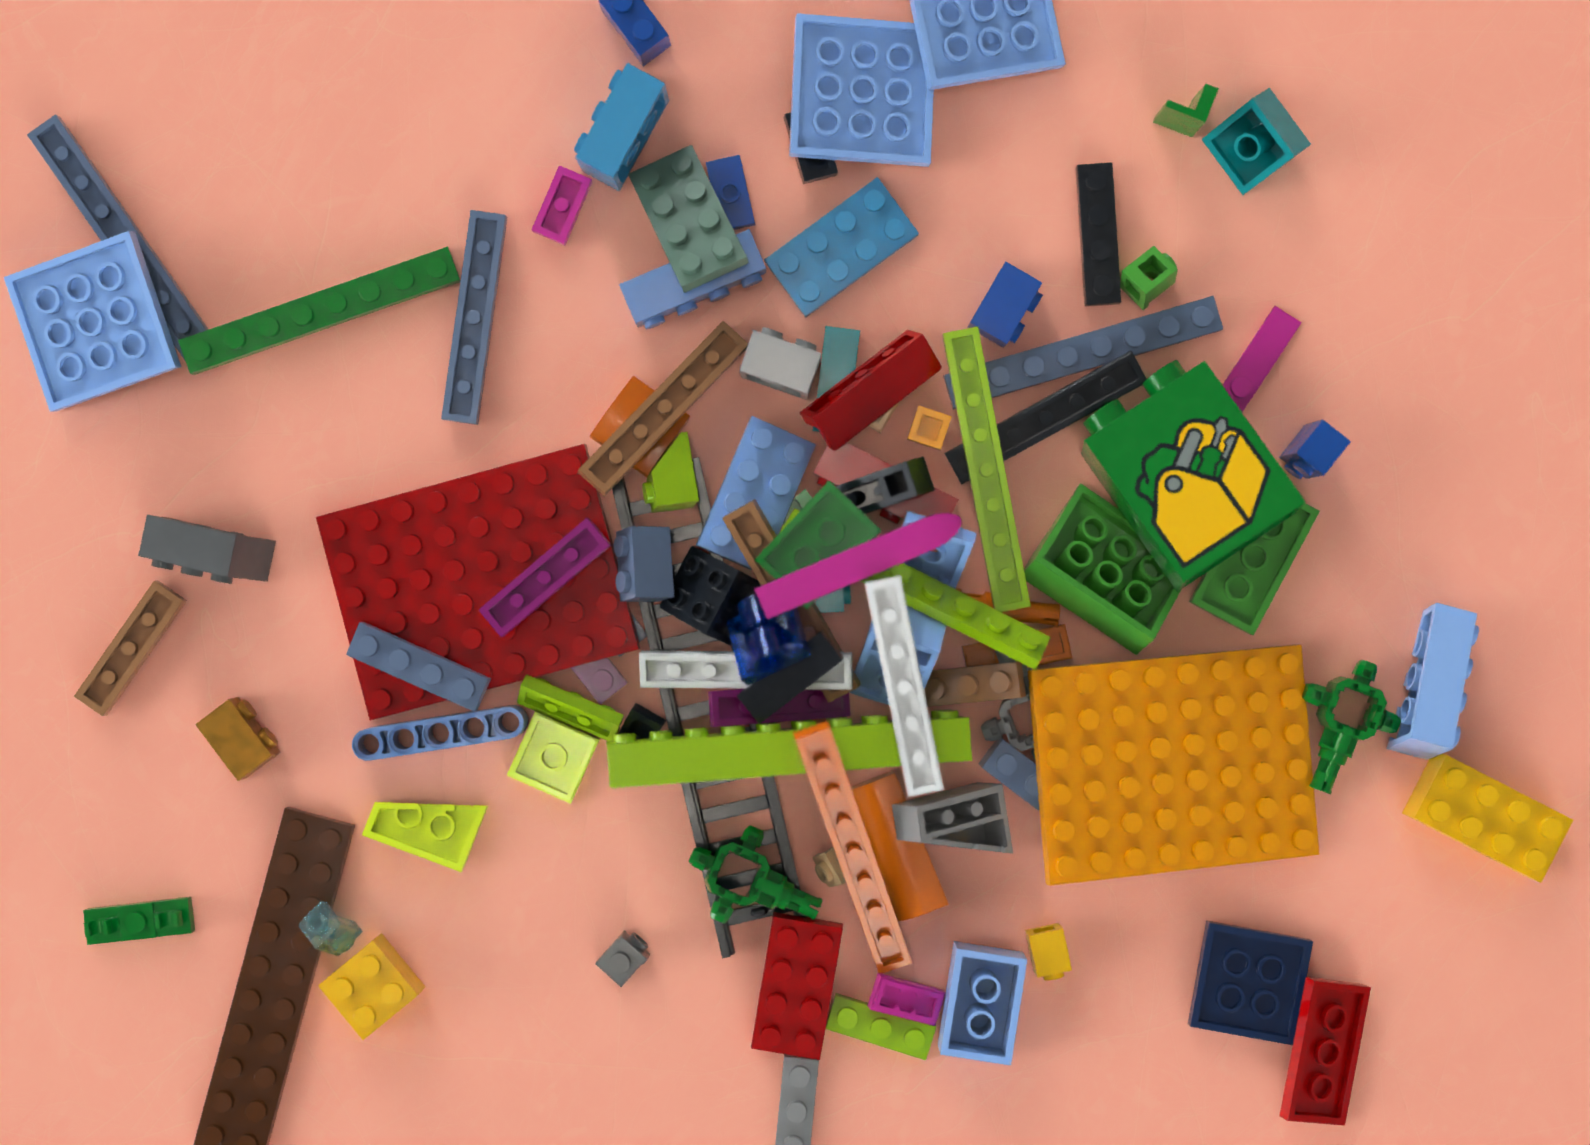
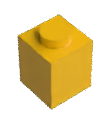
(1048, 951)

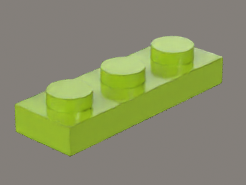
(569, 708)
(899, 1034)

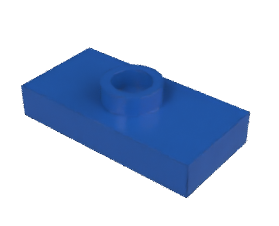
(731, 189)

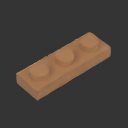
(975, 684)

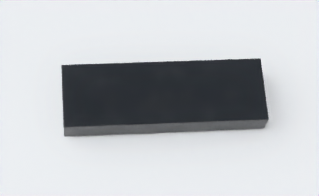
(777, 689)

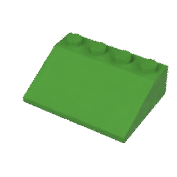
(1102, 571)

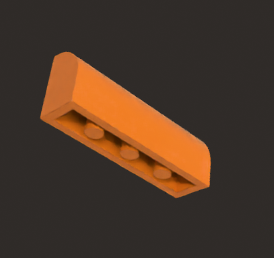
(903, 864)

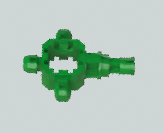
(1340, 739)
(767, 887)

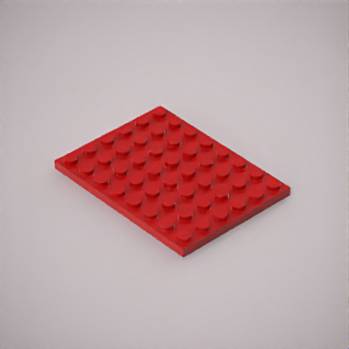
(444, 550)

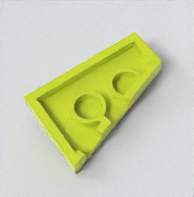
(427, 830)

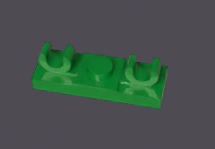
(138, 920)

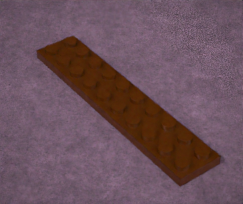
(273, 982)

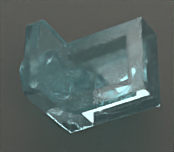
(328, 931)

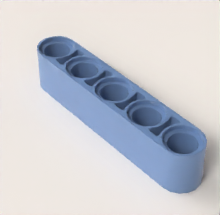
(423, 733)

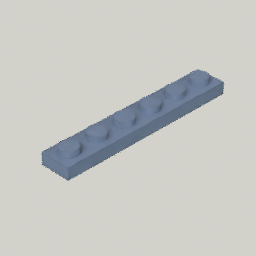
(474, 317)

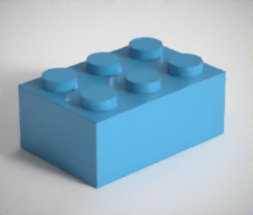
(621, 126)

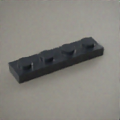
(1098, 234)

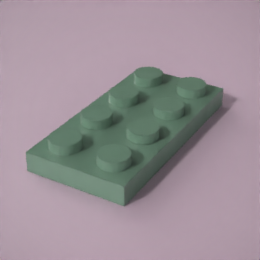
(688, 218)

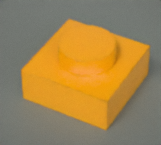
(929, 427)

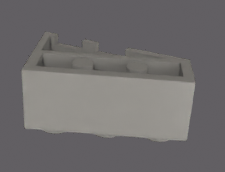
(957, 817)

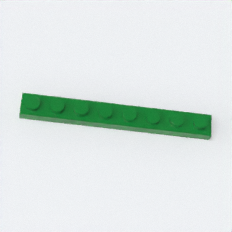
(319, 311)

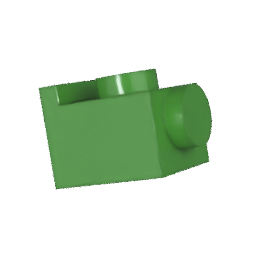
(1136, 276)

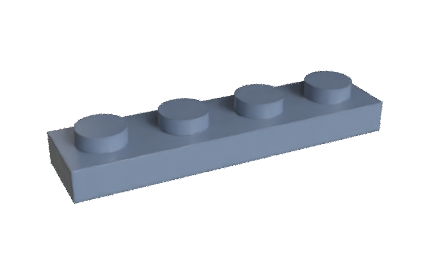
(418, 666)

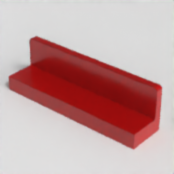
(872, 389)

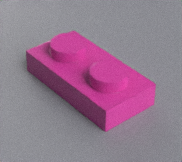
(562, 205)

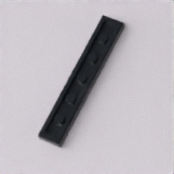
(1060, 409)

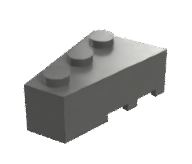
(205, 549)

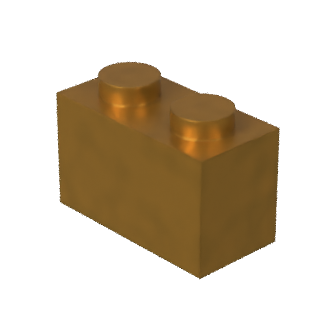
(238, 737)

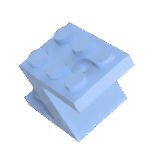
(927, 632)

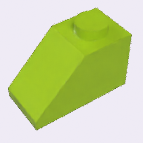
(673, 479)

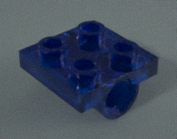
(765, 644)

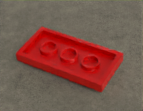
(796, 985)
(1325, 1051)

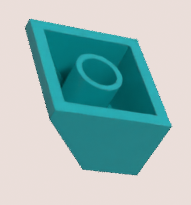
(1256, 141)

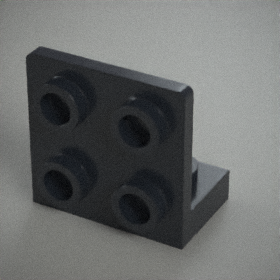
(708, 594)

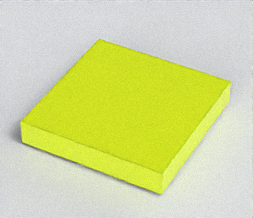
(553, 757)

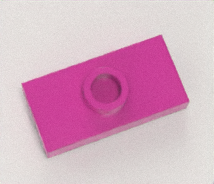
(906, 999)

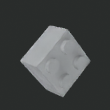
(780, 363)

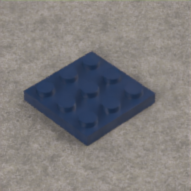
(1249, 982)

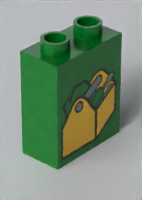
(1188, 472)

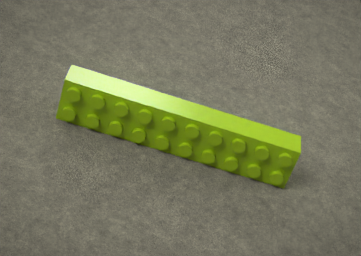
(769, 750)

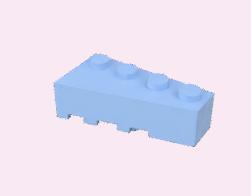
(1436, 683)

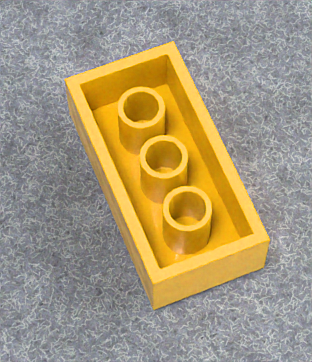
(1487, 816)

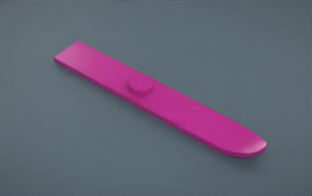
(1260, 356)
(857, 563)

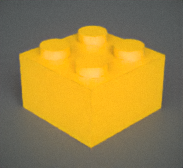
(372, 986)

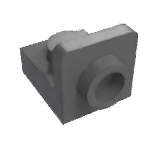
(624, 957)

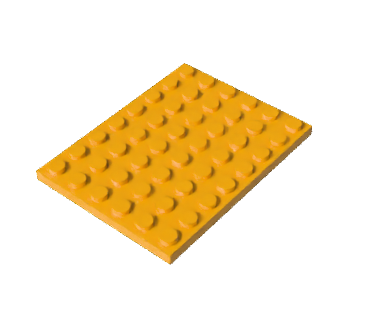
(1172, 763)

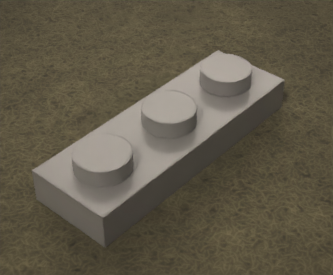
(797, 1101)

